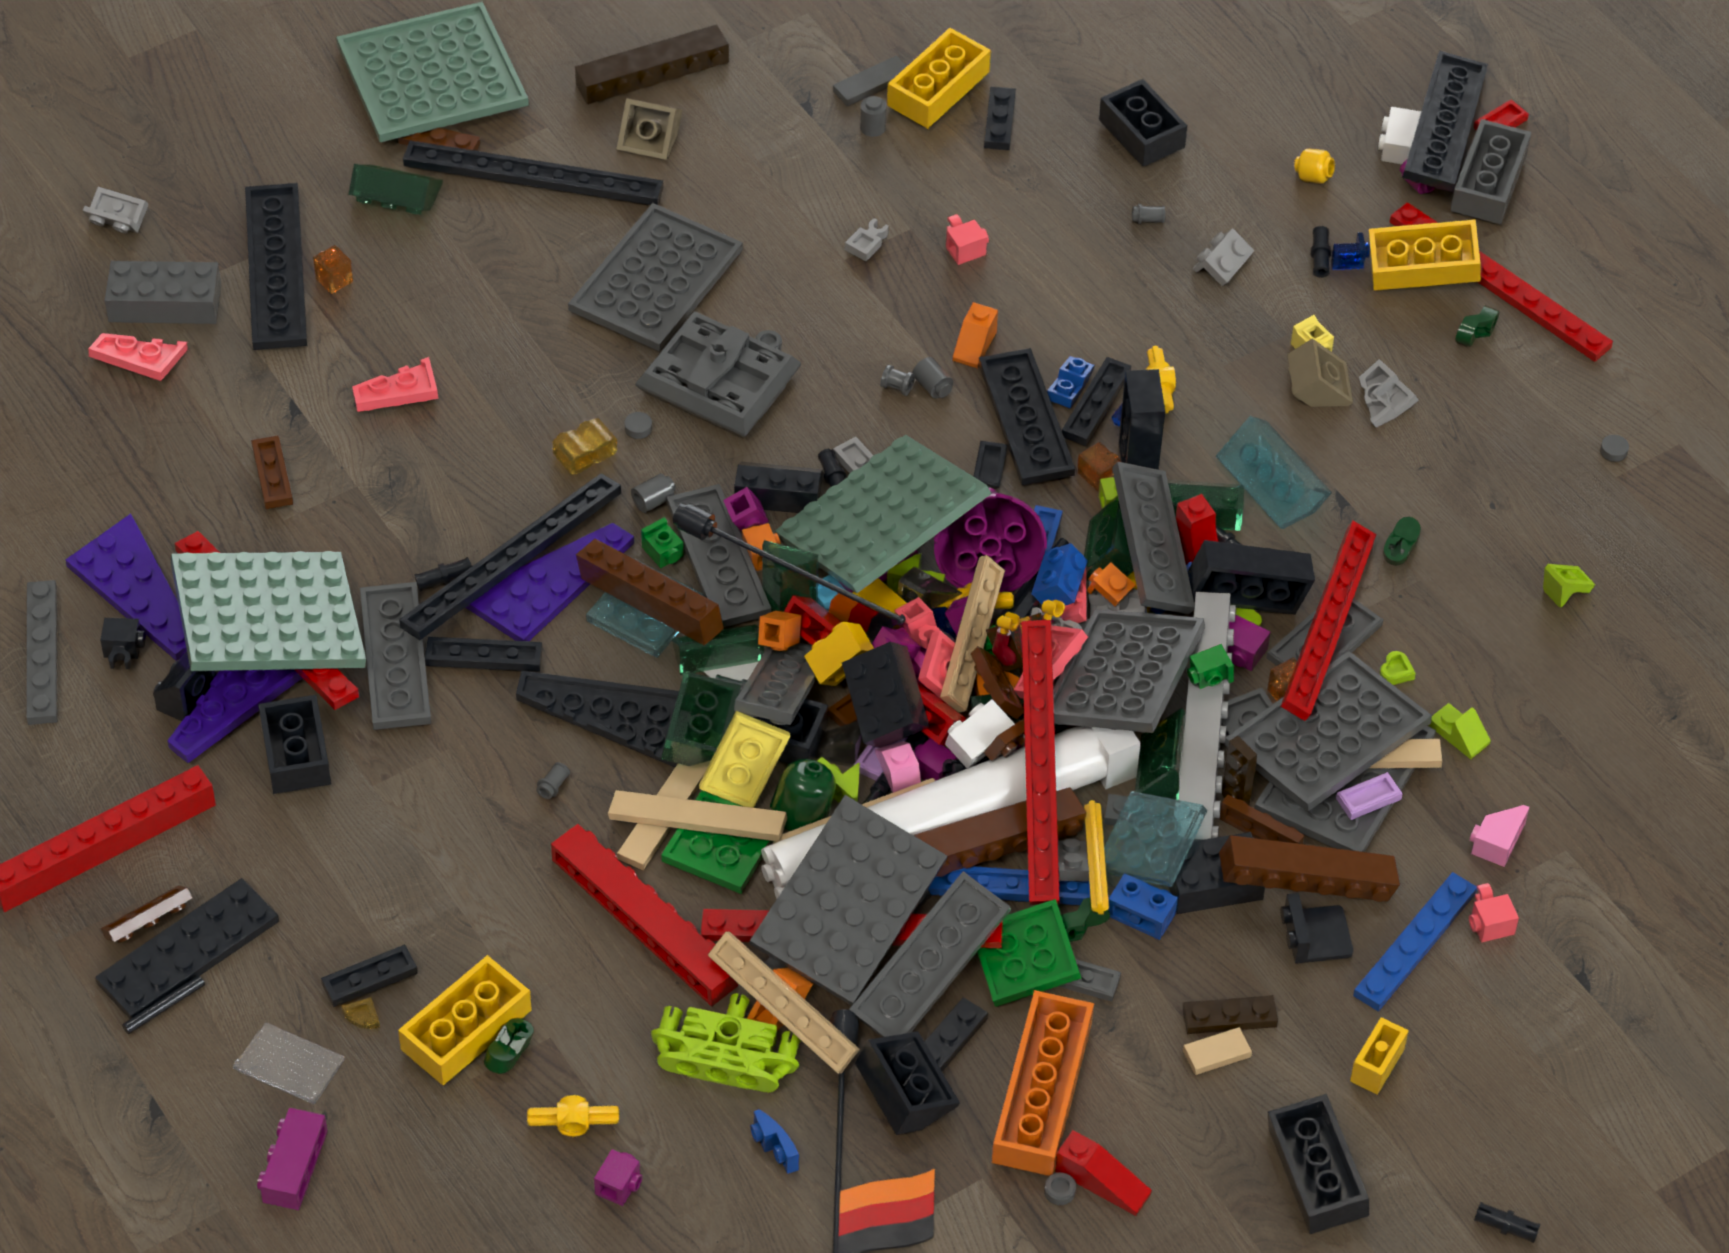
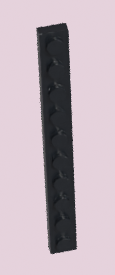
(533, 173)
(509, 557)

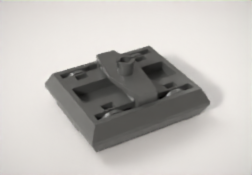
(726, 372)

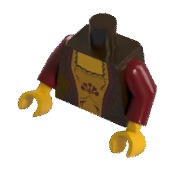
(1007, 636)

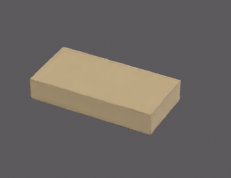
(1217, 1051)

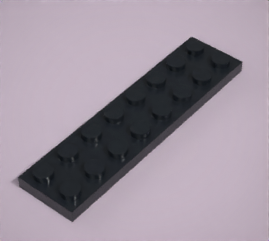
(1445, 121)
(275, 266)

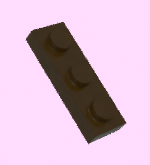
(1239, 770)
(1230, 1014)

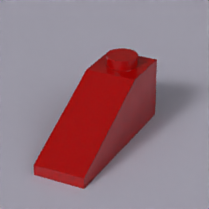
(1101, 1173)

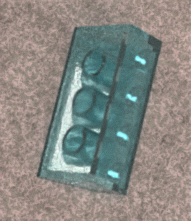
(1273, 473)

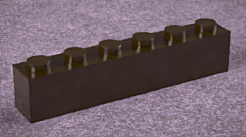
(652, 64)

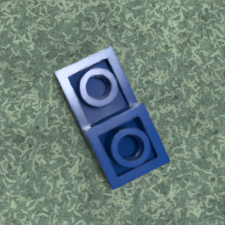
(1070, 381)
(774, 1138)

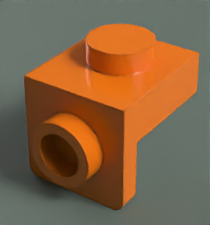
(1111, 584)

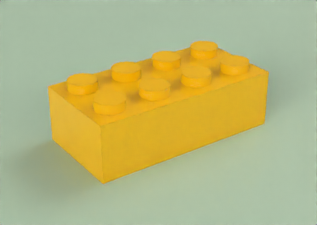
(938, 78)
(1424, 255)
(464, 1020)

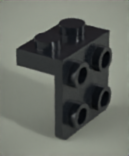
(1316, 931)

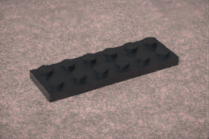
(1026, 416)
(187, 948)

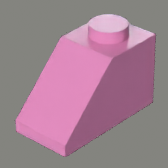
(899, 765)
(1499, 834)

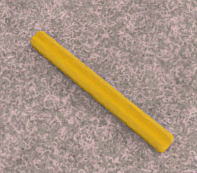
(1096, 857)

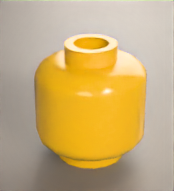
(1314, 166)

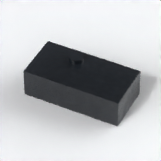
(1142, 419)
(1253, 576)
(1318, 1164)

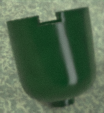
(804, 793)

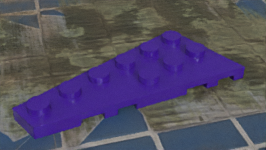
(129, 579)
(542, 588)
(226, 705)

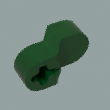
(1477, 326)
(1402, 541)
(1078, 921)
(500, 1056)

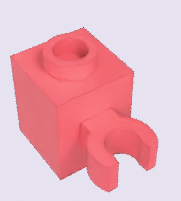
(965, 240)
(919, 621)
(1492, 915)

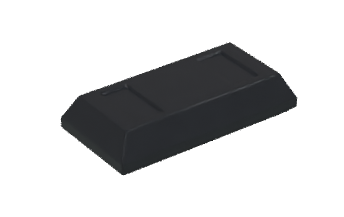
(990, 463)

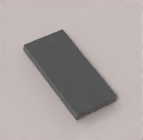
(1356, 630)

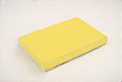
(744, 760)

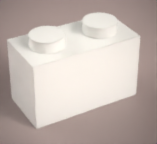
(1400, 131)
(974, 735)

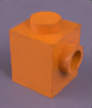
(755, 536)
(779, 630)

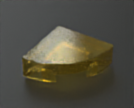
(362, 1014)

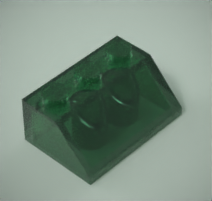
(394, 188)
(1225, 500)
(1107, 541)
(699, 719)

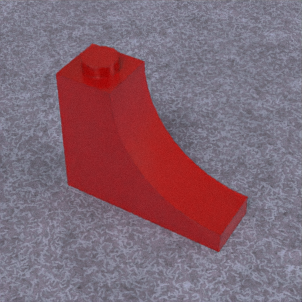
(1195, 524)

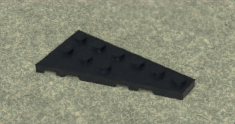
(617, 711)

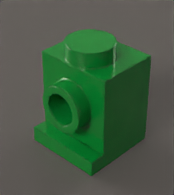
(661, 543)
(1210, 667)

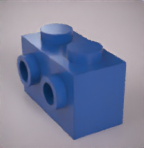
(1060, 575)
(1142, 906)

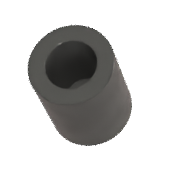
(873, 116)
(933, 378)
(652, 492)

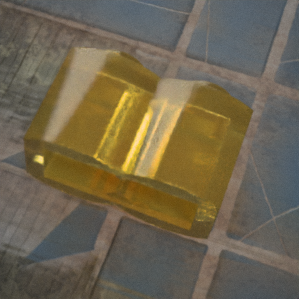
(584, 446)

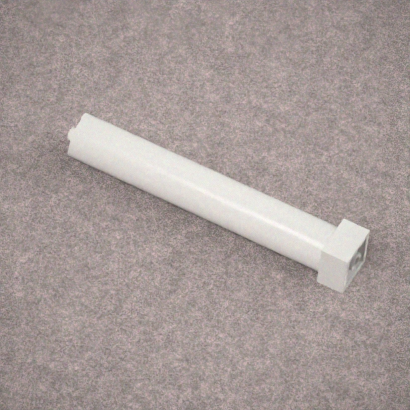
(1081, 758)

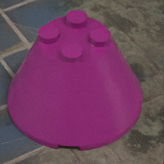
(997, 528)

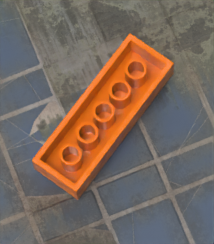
(1042, 1083)

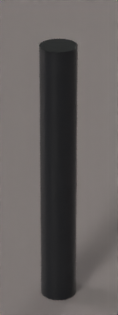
(163, 1004)

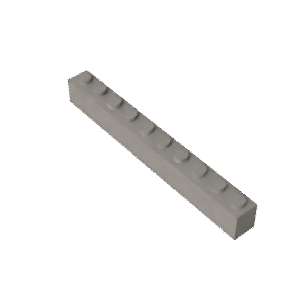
(1204, 717)

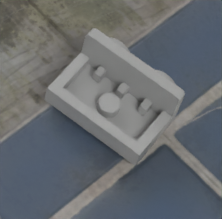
(116, 210)
(1224, 257)

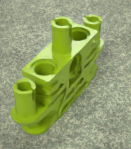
(735, 1060)

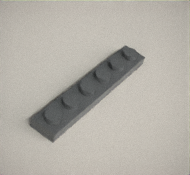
(41, 652)

